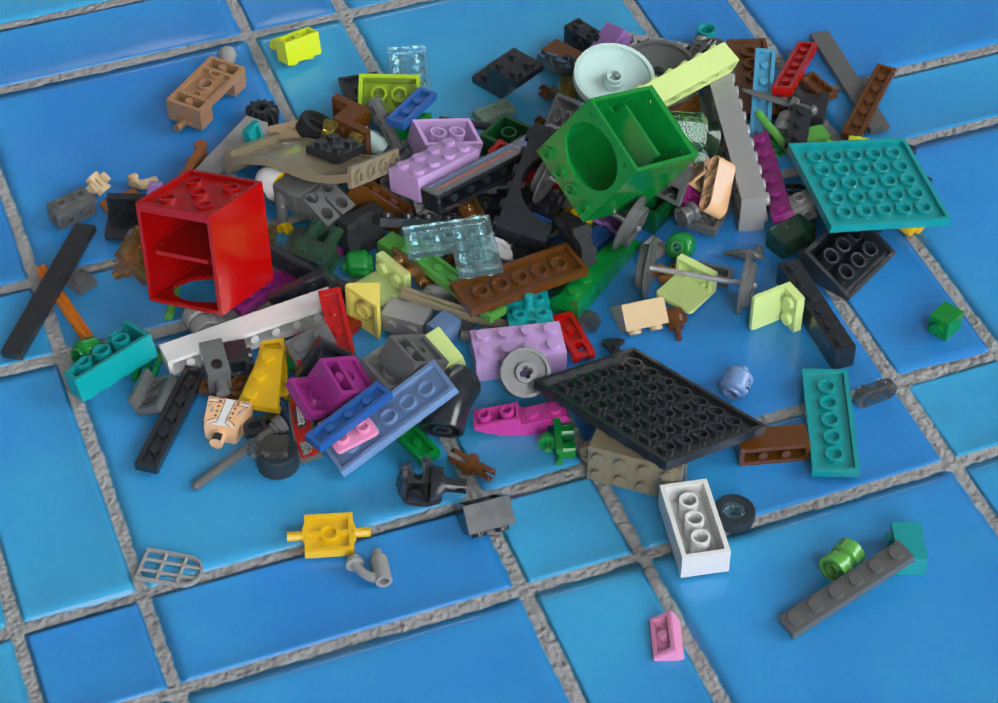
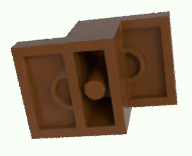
(352, 118)

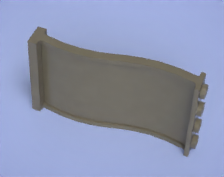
(291, 157)

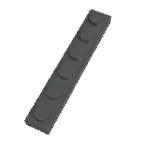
(846, 589)

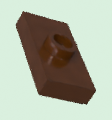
(814, 84)

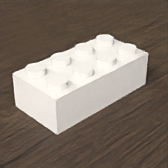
(694, 528)

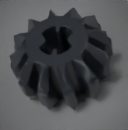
(263, 111)

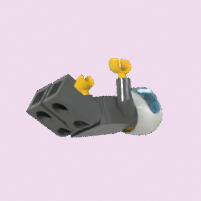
(302, 197)

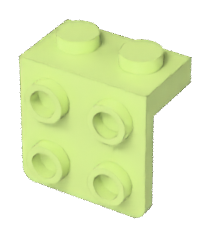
(687, 291)

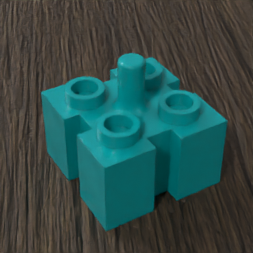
(529, 310)

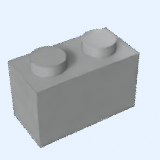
(405, 317)

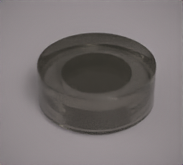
(589, 321)

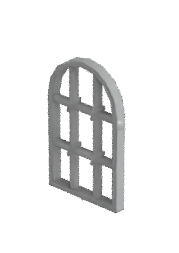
(159, 572)

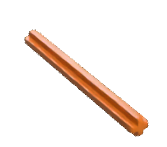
(68, 309)

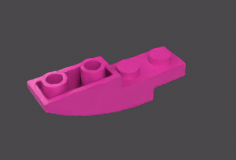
(515, 421)

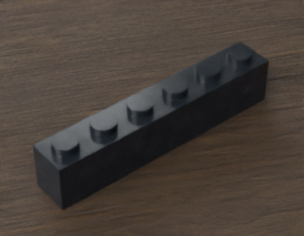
(819, 317)

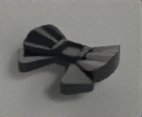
(613, 344)

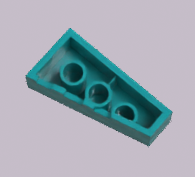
(110, 361)

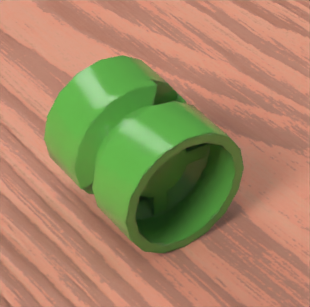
(841, 559)

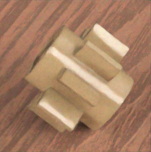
(98, 183)

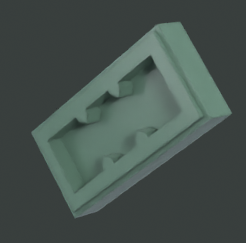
(493, 111)

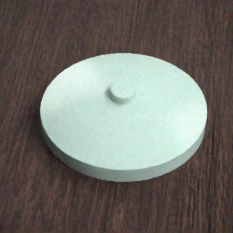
(610, 70)

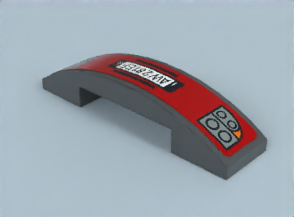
(299, 428)

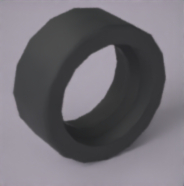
(310, 124)

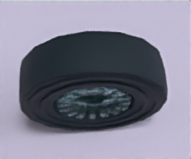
(734, 504)

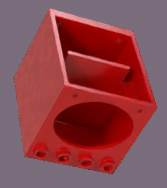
(205, 230)

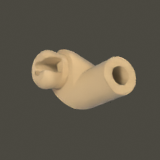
(139, 184)

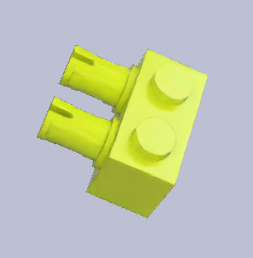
(297, 46)

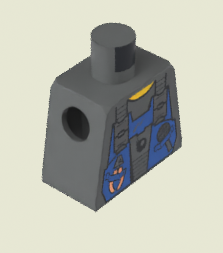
(216, 375)

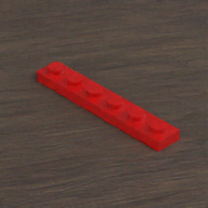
(794, 69)

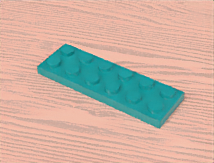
(830, 423)

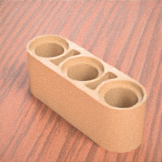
(717, 187)

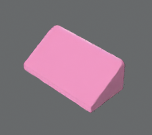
(666, 637)

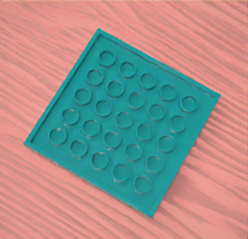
(868, 185)

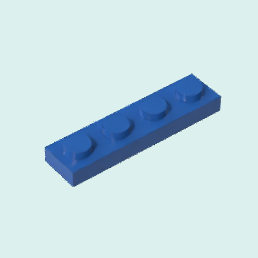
(348, 416)

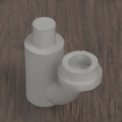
(381, 571)

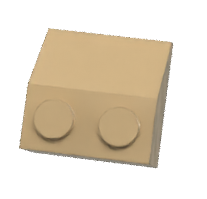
(640, 314)

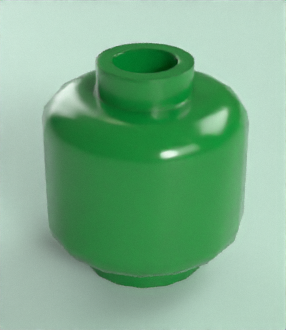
(687, 243)
(358, 264)
(83, 347)

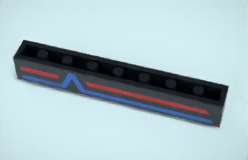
(473, 178)

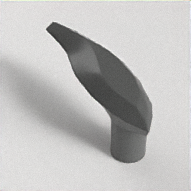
(741, 253)

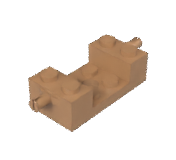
(194, 98)

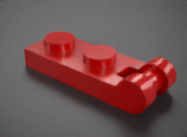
(574, 337)

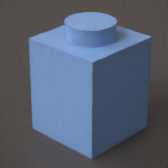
(449, 324)

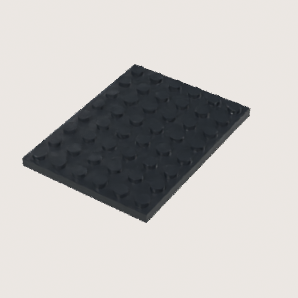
(650, 408)

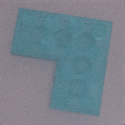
(468, 239)

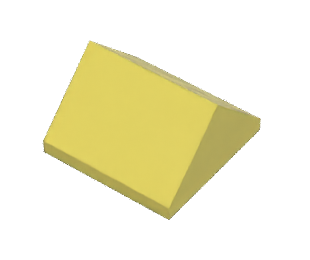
(364, 304)

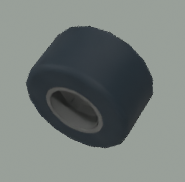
(279, 468)

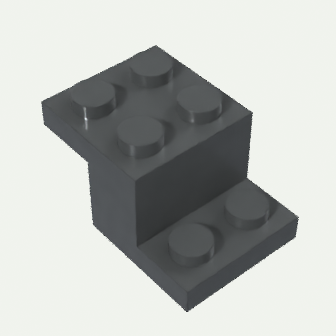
(401, 359)

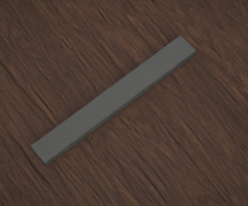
(845, 76)

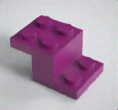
(328, 386)

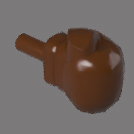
(676, 320)

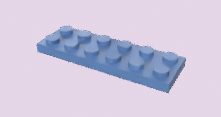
(410, 404)

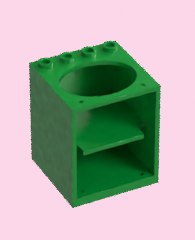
(617, 152)

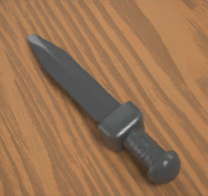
(778, 100)

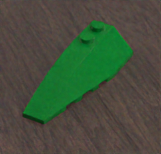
(583, 292)

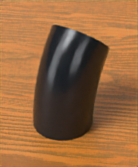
(451, 417)

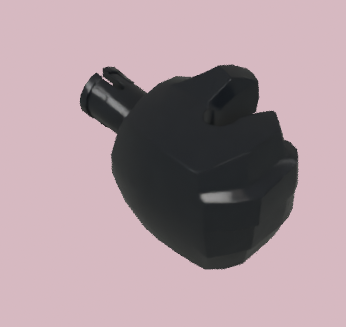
(427, 487)

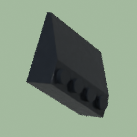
(845, 260)

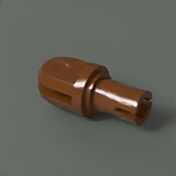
(472, 465)

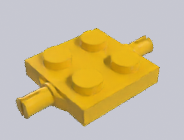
(328, 535)

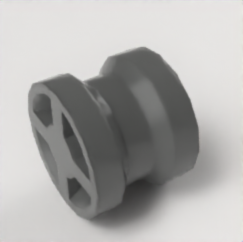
(687, 214)

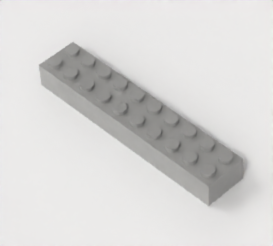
(736, 146)

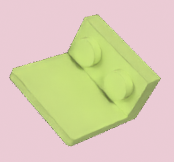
(391, 277)
(777, 303)

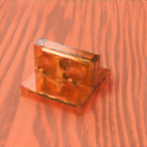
(130, 257)

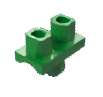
(555, 441)

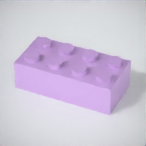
(430, 165)
(492, 344)

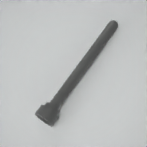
(276, 427)

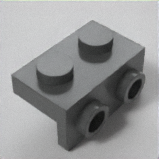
(151, 393)

